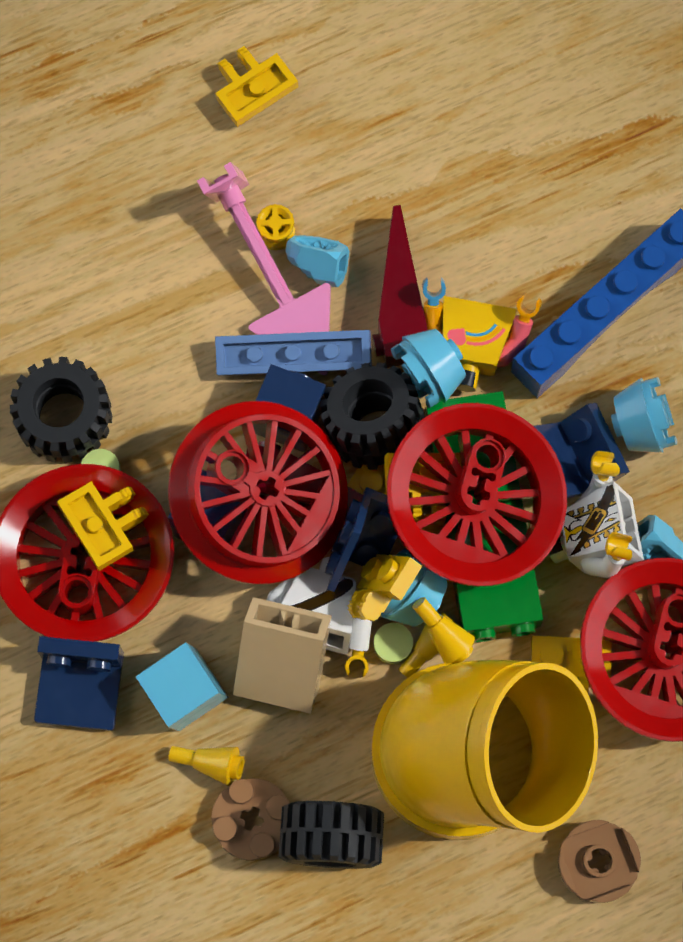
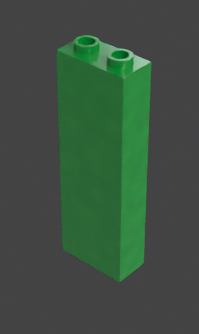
(500, 607)

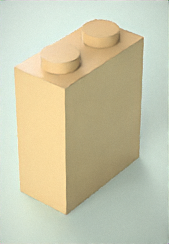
(281, 655)

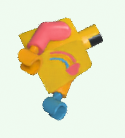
(483, 332)

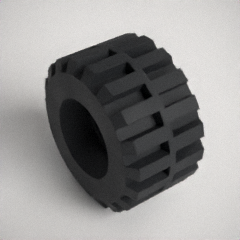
(54, 380)
(360, 394)
(331, 834)

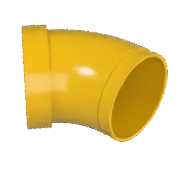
(436, 740)

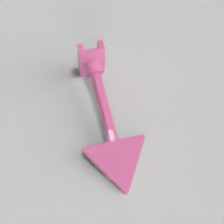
(294, 315)

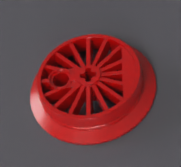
(499, 430)
(42, 496)
(319, 522)
(634, 710)

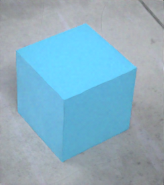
(181, 687)

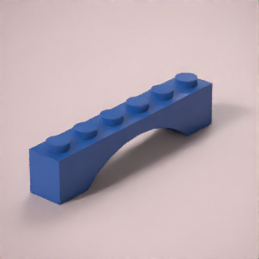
(586, 320)

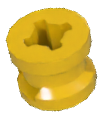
(275, 218)

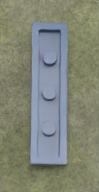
(293, 352)

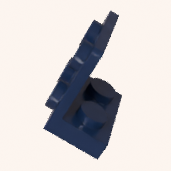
(575, 443)
(363, 536)
(78, 683)

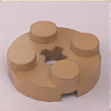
(229, 827)
(588, 882)

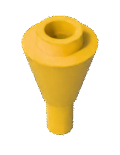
(449, 638)
(423, 651)
(218, 763)

